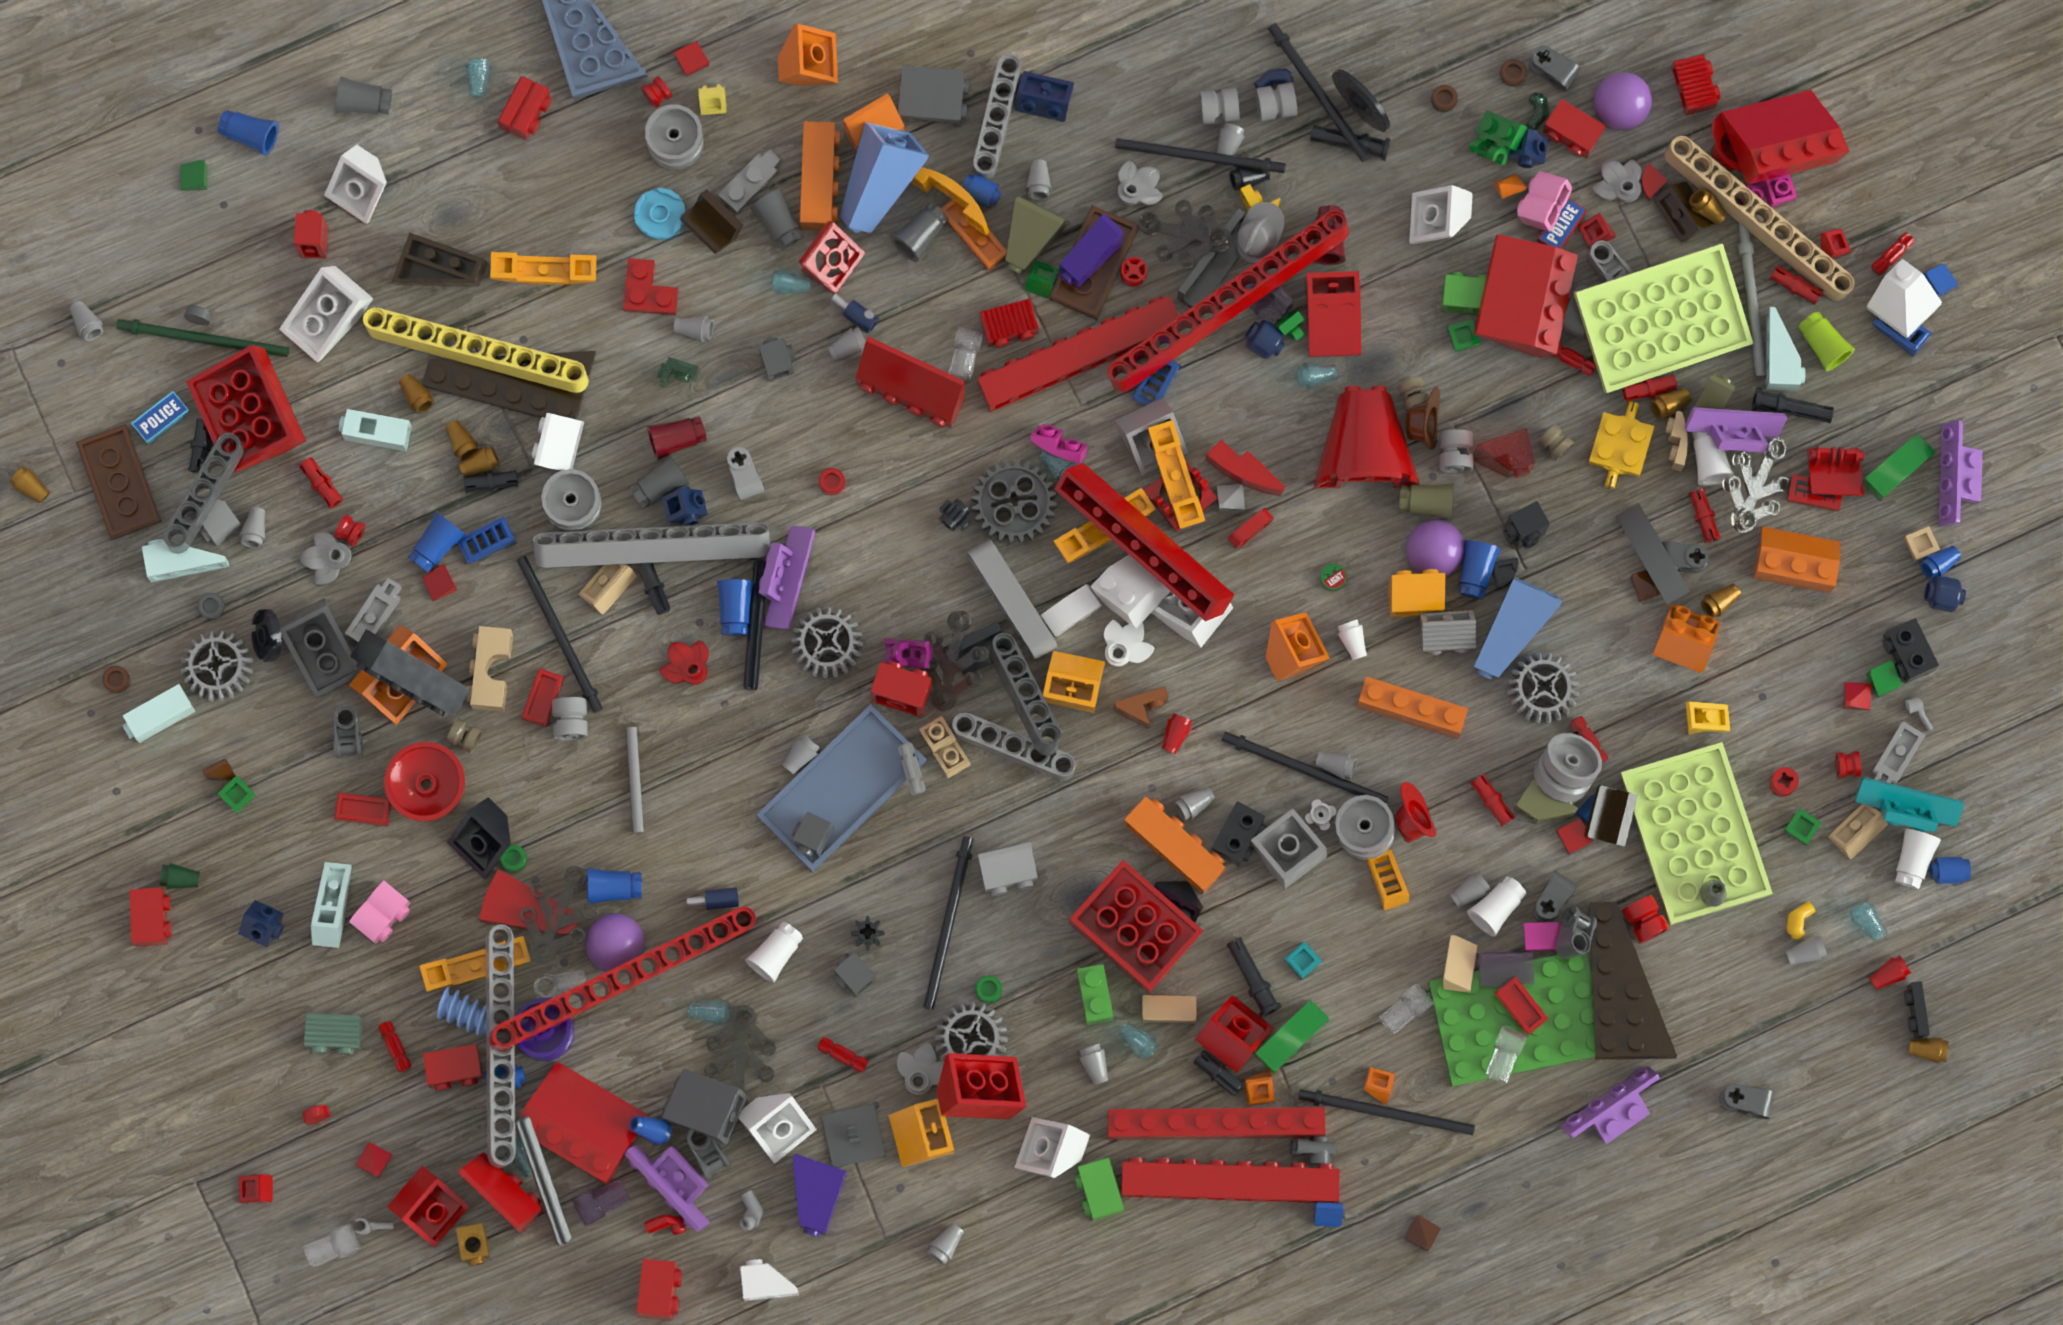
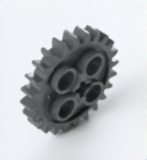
(1009, 478)

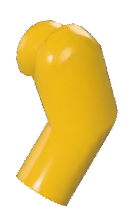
(1796, 918)

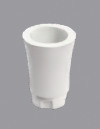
(1711, 461)
(1915, 857)
(1497, 906)
(774, 952)

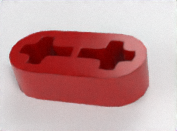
(1250, 528)

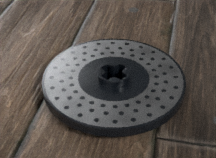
(1361, 100)

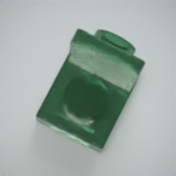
(683, 371)

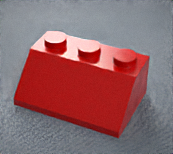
(980, 1087)
(502, 1192)

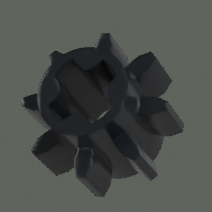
(954, 515)
(861, 929)

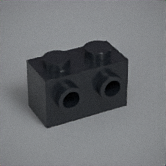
(1526, 526)
(1910, 650)
(1236, 835)

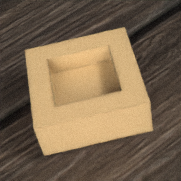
(1921, 543)

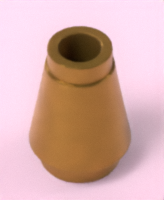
(1706, 205)
(416, 394)
(1669, 403)
(461, 440)
(480, 461)
(29, 484)
(1720, 600)
(1929, 1049)

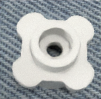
(1319, 807)

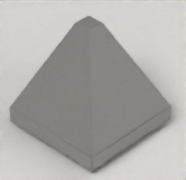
(1230, 498)

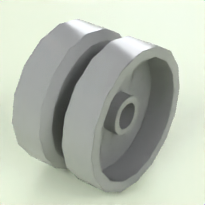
(679, 151)
(565, 487)
(1567, 767)
(1370, 812)

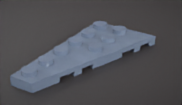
(589, 48)

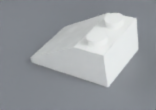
(325, 312)
(1129, 590)
(1185, 621)

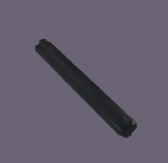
(755, 629)

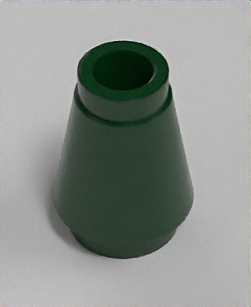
(177, 877)

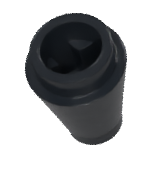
(1244, 176)

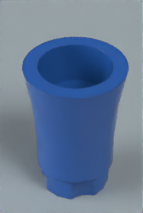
(249, 131)
(435, 542)
(1477, 568)
(734, 605)
(612, 885)

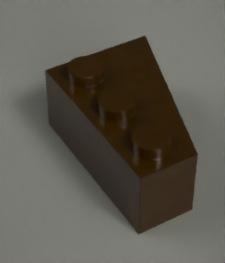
(437, 264)

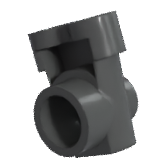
(1318, 1149)

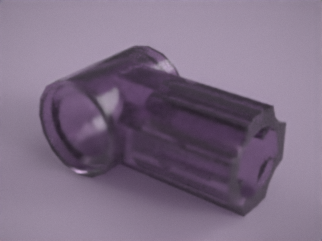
(595, 1204)

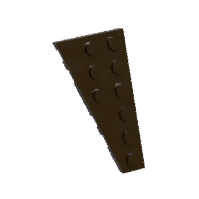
(506, 390)
(1623, 1004)

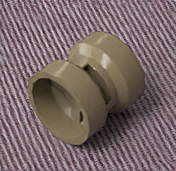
(1413, 392)
(1557, 444)
(464, 736)

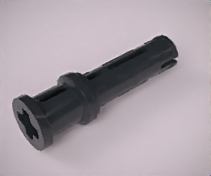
(1374, 146)
(1781, 404)
(1259, 988)

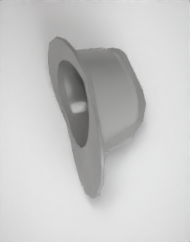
(1260, 231)

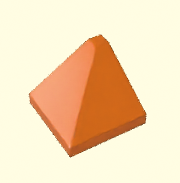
(1509, 186)
(1379, 1084)
(1260, 1088)

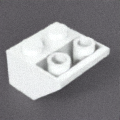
(557, 442)

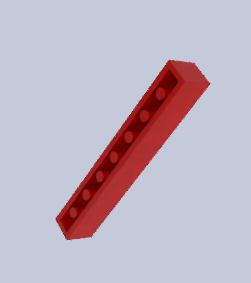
(1074, 355)
(1144, 542)
(1215, 1123)
(1230, 1182)

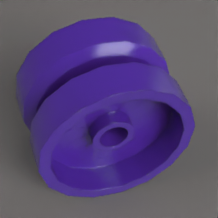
(550, 1044)

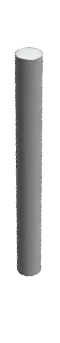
(634, 776)

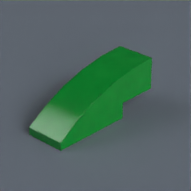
(1898, 467)
(1291, 1037)

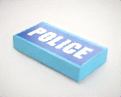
(160, 417)

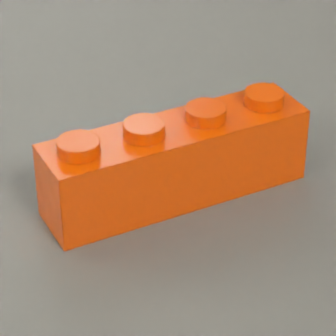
(818, 175)
(1412, 707)
(1175, 845)

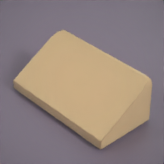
(607, 586)
(1858, 830)
(1459, 965)
(1168, 1009)

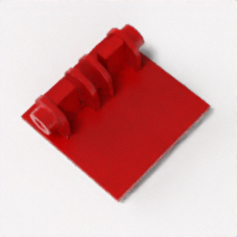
(1835, 471)

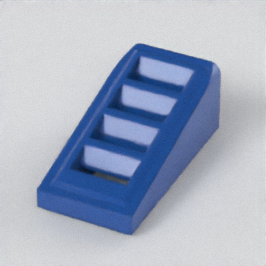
(1904, 343)
(1164, 385)
(490, 549)

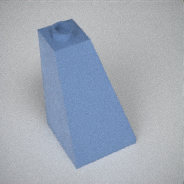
(881, 172)
(1517, 622)

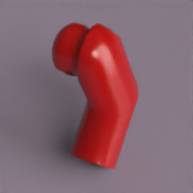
(663, 1221)

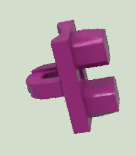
(901, 649)

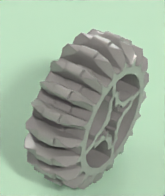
(834, 634)
(213, 644)
(1551, 697)
(959, 1034)

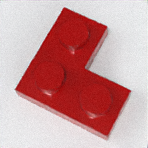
(642, 295)

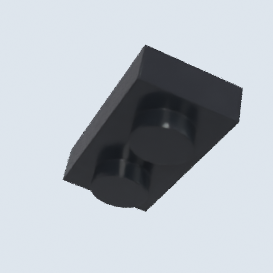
(1918, 1020)

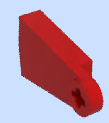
(506, 900)

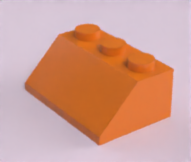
(1797, 560)
(385, 698)

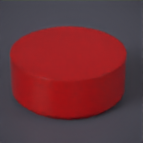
(831, 481)
(316, 1114)

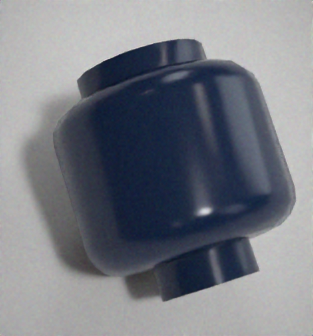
(1264, 339)
(1944, 593)

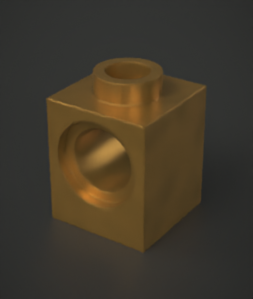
(470, 1232)

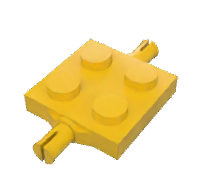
(1621, 445)

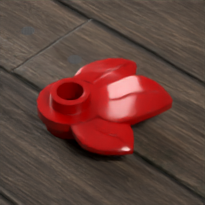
(685, 659)

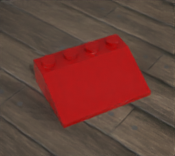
(1783, 136)
(1526, 295)
(910, 383)
(248, 401)
(1135, 927)
(581, 1122)

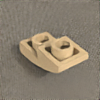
(1678, 436)
(944, 747)

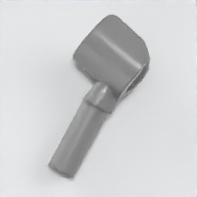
(1916, 705)
(373, 1226)

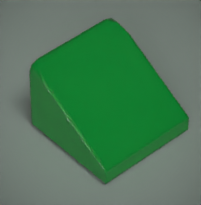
(193, 175)
(1041, 279)
(1884, 678)

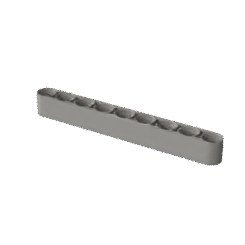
(651, 544)
(496, 1058)

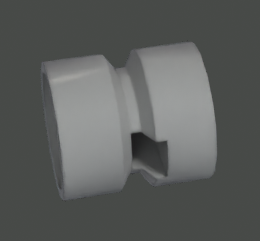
(1275, 102)
(1219, 106)
(1455, 450)
(570, 719)

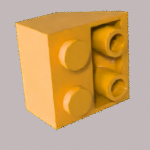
(1416, 593)
(1073, 681)
(921, 1133)

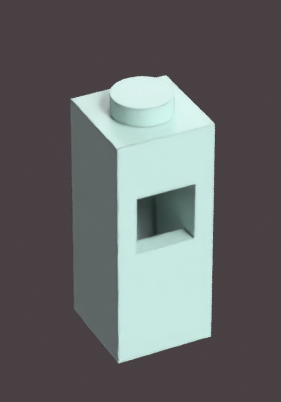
(375, 430)
(157, 714)

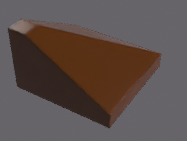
(1644, 585)
(219, 771)
(1422, 1233)

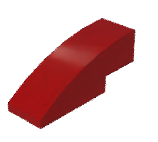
(1244, 469)

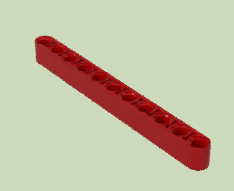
(1222, 312)
(612, 985)

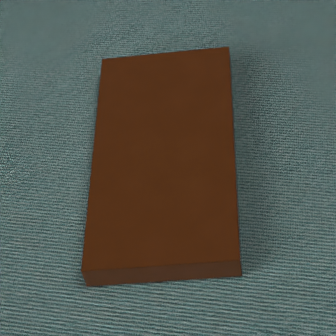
(1093, 293)
(118, 482)

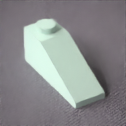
(1782, 358)
(164, 564)
(331, 905)

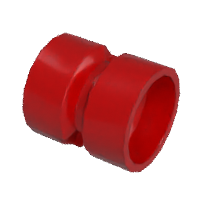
(1645, 919)

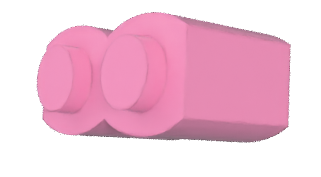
(1544, 201)
(380, 913)

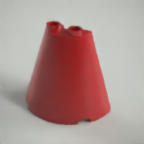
(1365, 442)

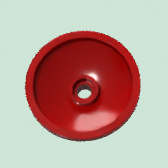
(424, 763)

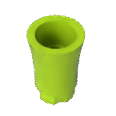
(1825, 341)

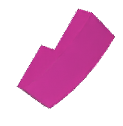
(1774, 191)
(1052, 441)
(1541, 936)

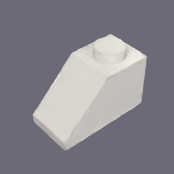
(764, 1282)

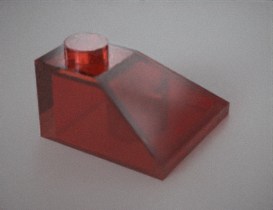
(1507, 454)

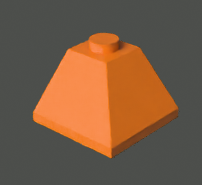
(808, 57)
(1294, 646)

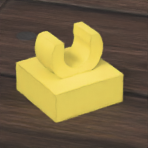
(712, 100)

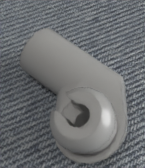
(753, 1212)

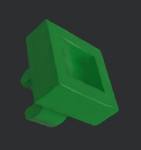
(1289, 325)

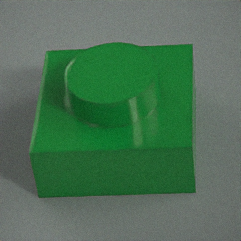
(1463, 335)
(237, 794)
(1802, 827)

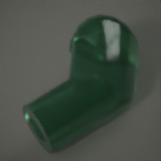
(1541, 110)

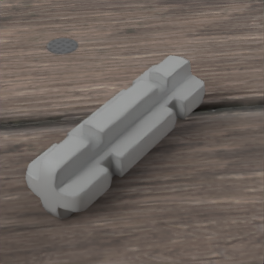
(911, 768)

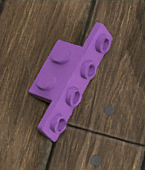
(1736, 428)
(1958, 473)
(785, 575)
(1615, 1110)
(674, 1180)

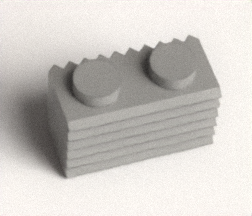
(1448, 631)

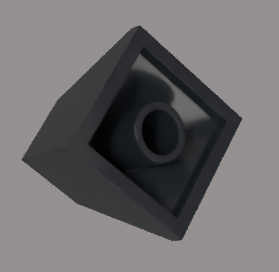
(482, 837)

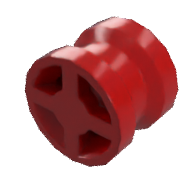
(656, 92)
(1133, 266)
(349, 530)
(1848, 764)
(1779, 783)

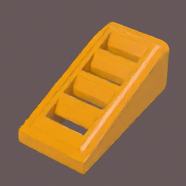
(1393, 895)

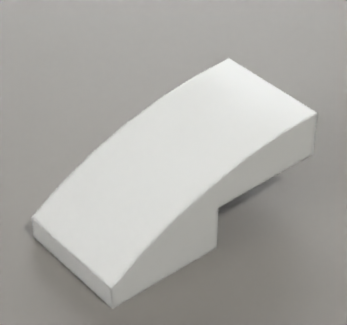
(1071, 610)

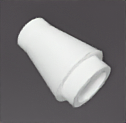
(1353, 639)

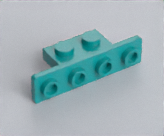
(1909, 806)

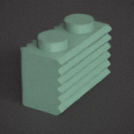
(333, 1032)

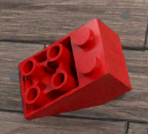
(1333, 313)

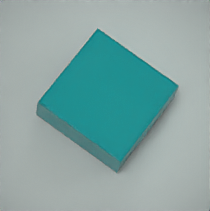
(1302, 960)

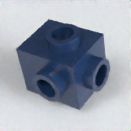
(1530, 150)
(684, 506)
(261, 923)

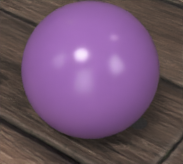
(1622, 101)
(1435, 546)
(614, 941)

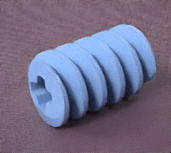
(463, 1012)

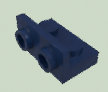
(1044, 96)

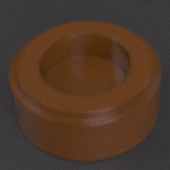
(1513, 72)
(1444, 98)
(116, 679)

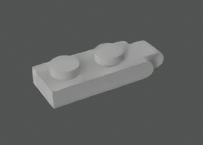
(750, 181)
(375, 610)
(1898, 754)

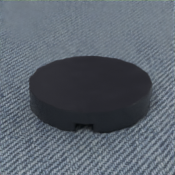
(267, 637)

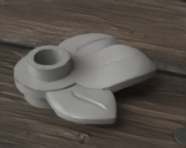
(1617, 178)
(1139, 181)
(322, 558)
(920, 1065)

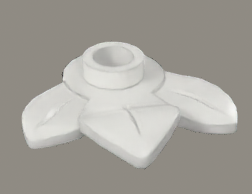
(1128, 641)

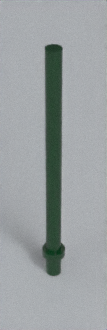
(136, 327)

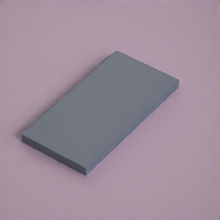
(841, 784)

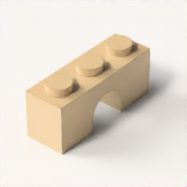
(491, 645)

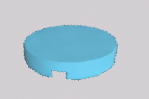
(659, 214)

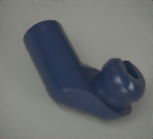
(1274, 76)

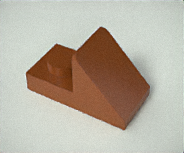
(1134, 706)

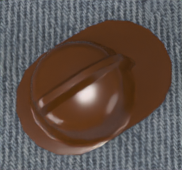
(1423, 420)

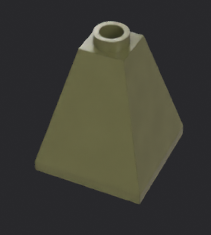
(1031, 233)

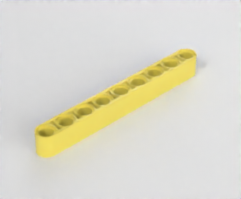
(484, 358)

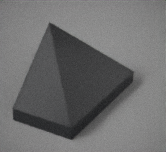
(1182, 896)

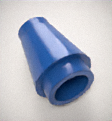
(1939, 562)
(653, 1129)

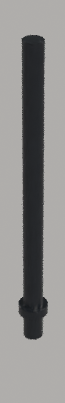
(1282, 40)
(1198, 155)
(588, 692)
(1242, 743)
(948, 922)
(1387, 1112)

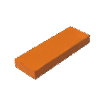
(985, 248)

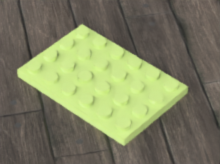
(1663, 318)
(1696, 832)

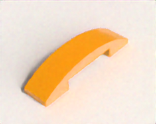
(927, 178)
(543, 270)
(1175, 474)
(1089, 537)
(468, 967)

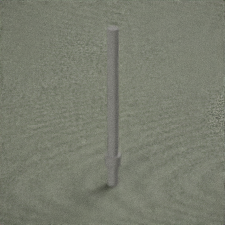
(1746, 250)

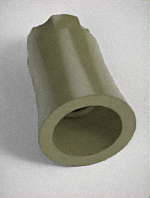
(1428, 500)

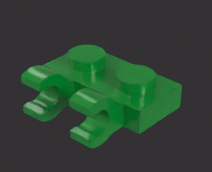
(1498, 130)

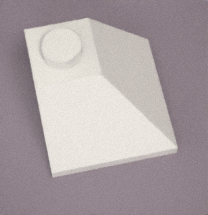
(357, 183)
(1439, 213)
(1904, 299)
(776, 1124)
(1051, 1148)

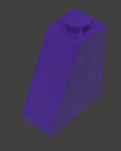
(1091, 251)
(816, 1193)

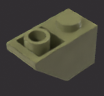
(1716, 393)
(1542, 808)

